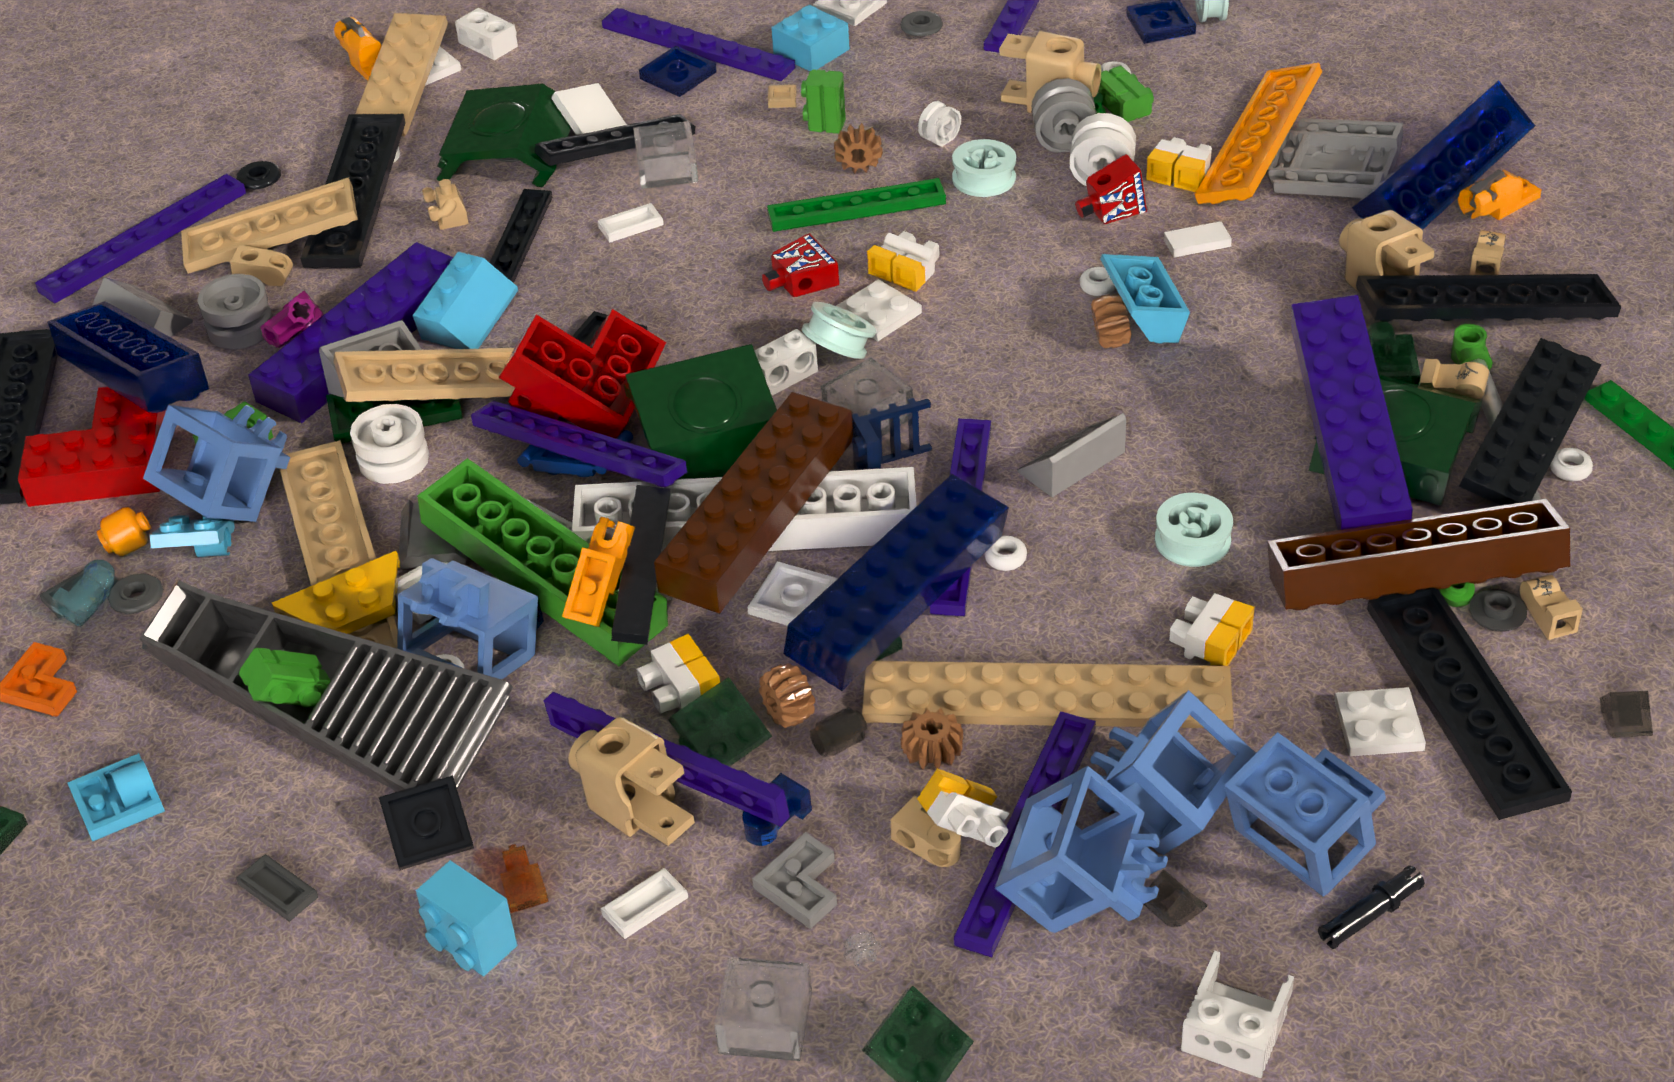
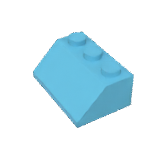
(1148, 295)
(464, 303)

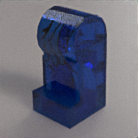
(798, 798)

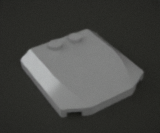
(1335, 157)

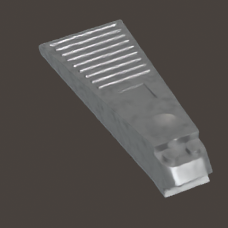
(382, 711)

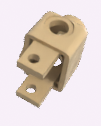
(1047, 59)
(1383, 247)
(634, 761)

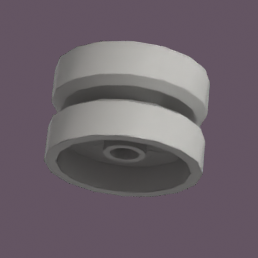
(1058, 110)
(234, 310)

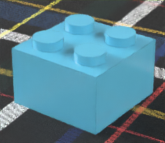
(810, 38)
(466, 918)

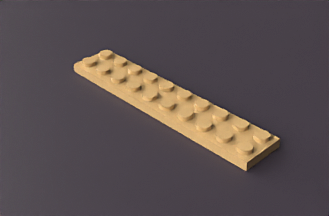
(331, 522)
(1038, 691)

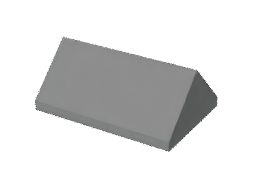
(142, 306)
(385, 338)
(1077, 456)

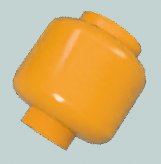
(123, 531)

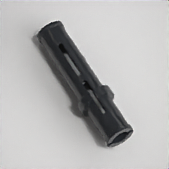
(1383, 898)

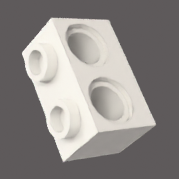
(486, 33)
(787, 360)

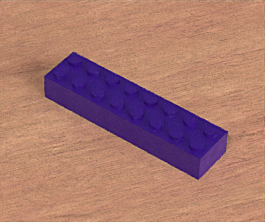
(294, 376)
(1349, 413)

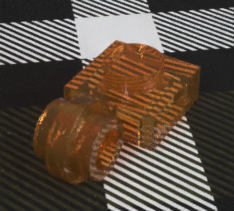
(522, 881)

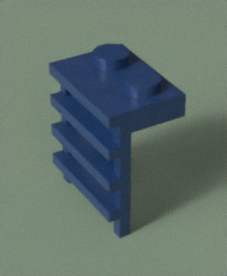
(868, 438)

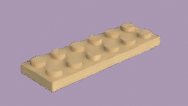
(403, 66)
(269, 224)
(422, 374)

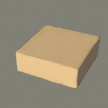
(781, 96)

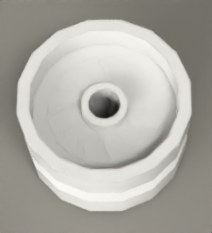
(1098, 143)
(389, 443)

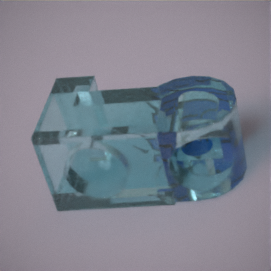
(87, 594)

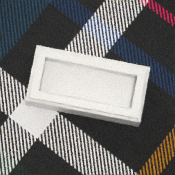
(630, 222)
(1197, 239)
(644, 903)

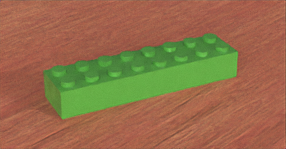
(522, 549)

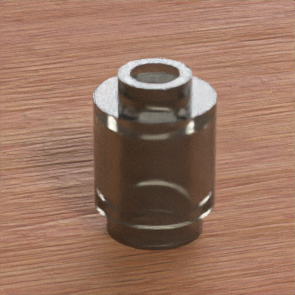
(838, 732)

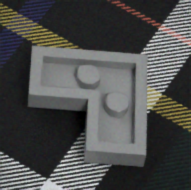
(791, 882)

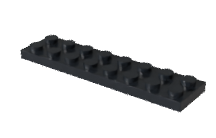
(367, 159)
(1487, 297)
(25, 383)
(1530, 425)
(1469, 703)

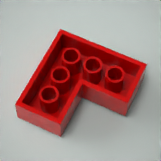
(581, 379)
(94, 461)

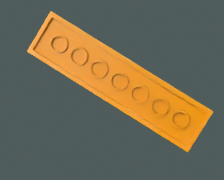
(1258, 134)

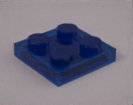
(1161, 20)
(677, 71)

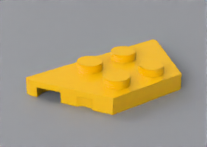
(349, 598)

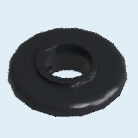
(259, 175)

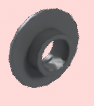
(921, 23)
(145, 583)
(1496, 619)

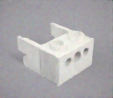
(1233, 1024)

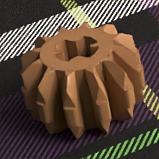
(858, 148)
(1111, 321)
(787, 695)
(932, 738)

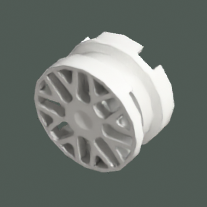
(941, 123)

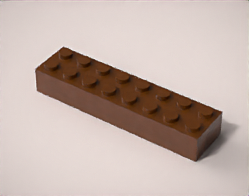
(754, 502)
(1418, 554)

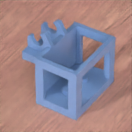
(227, 466)
(473, 606)
(1169, 774)
(1306, 803)
(1071, 872)

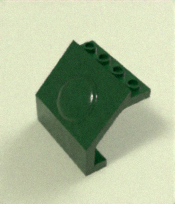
(503, 125)
(703, 408)
(1427, 434)

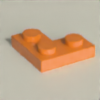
(32, 682)

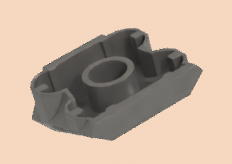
(420, 543)

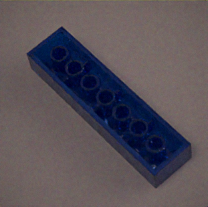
(1450, 159)
(129, 356)
(895, 582)

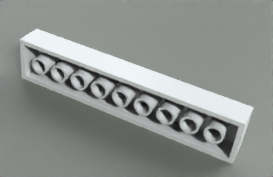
(843, 511)

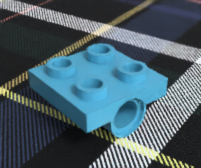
(207, 535)
(116, 797)

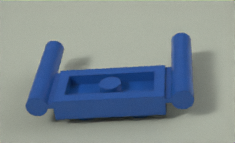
(554, 464)

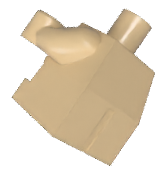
(450, 208)

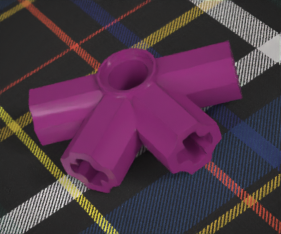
(294, 317)

